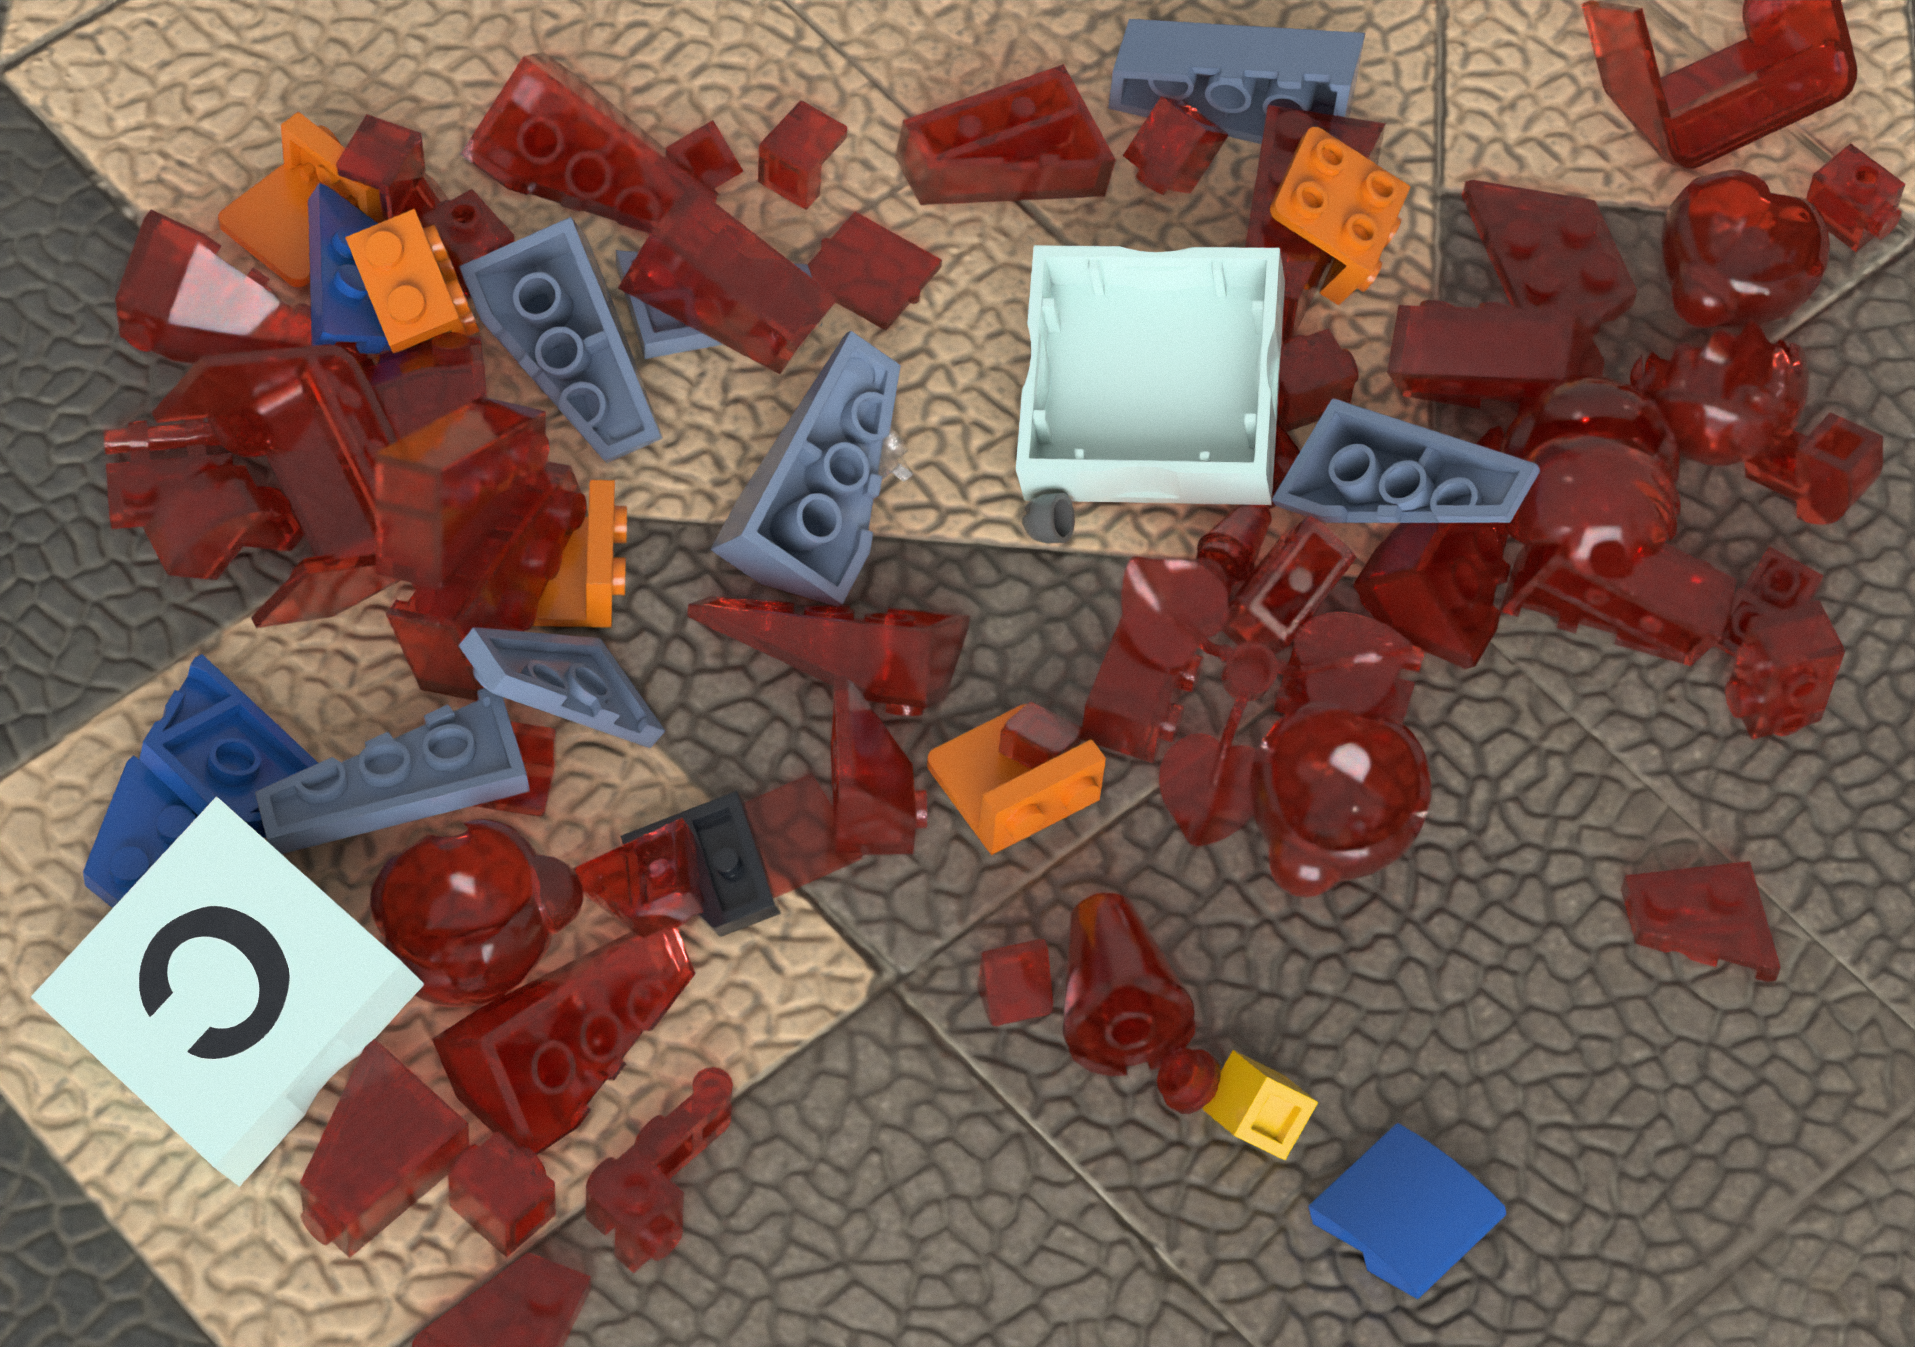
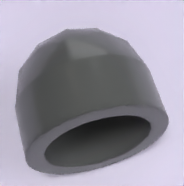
(1049, 518)

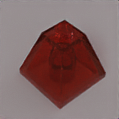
(870, 780)

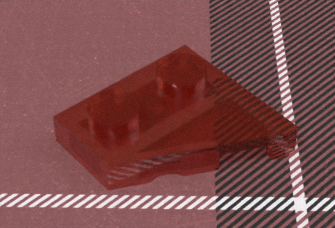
(647, 881)
(1704, 915)
(520, 1307)

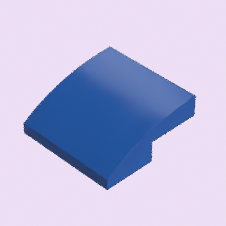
(1407, 1210)

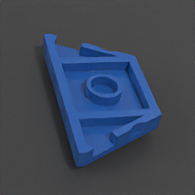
(337, 293)
(219, 745)
(135, 832)

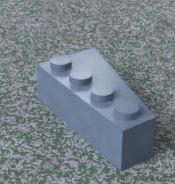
(1235, 71)

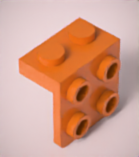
(1341, 207)
(274, 213)
(410, 281)
(589, 571)
(1005, 798)

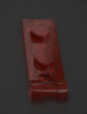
(678, 1137)

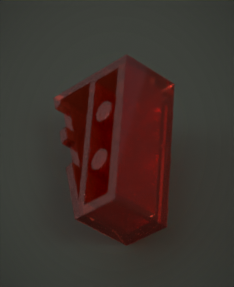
(1652, 602)

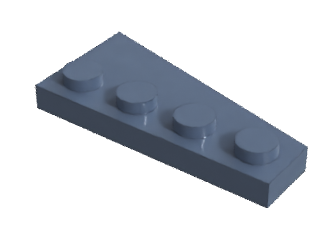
(429, 771)

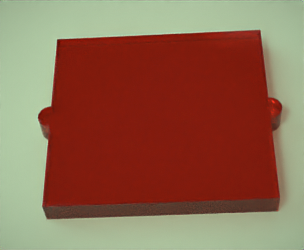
(872, 270)
(797, 834)

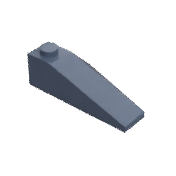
(563, 329)
(1393, 471)
(813, 495)

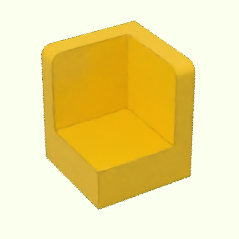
(1260, 1105)

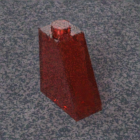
(378, 1152)

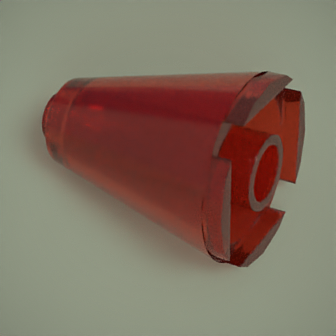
(1121, 991)

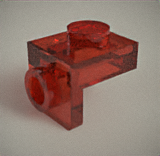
(643, 1208)

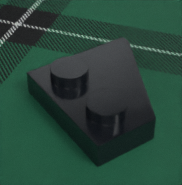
(729, 862)

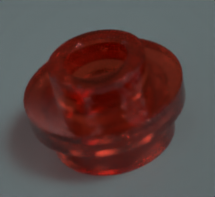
(1188, 1079)

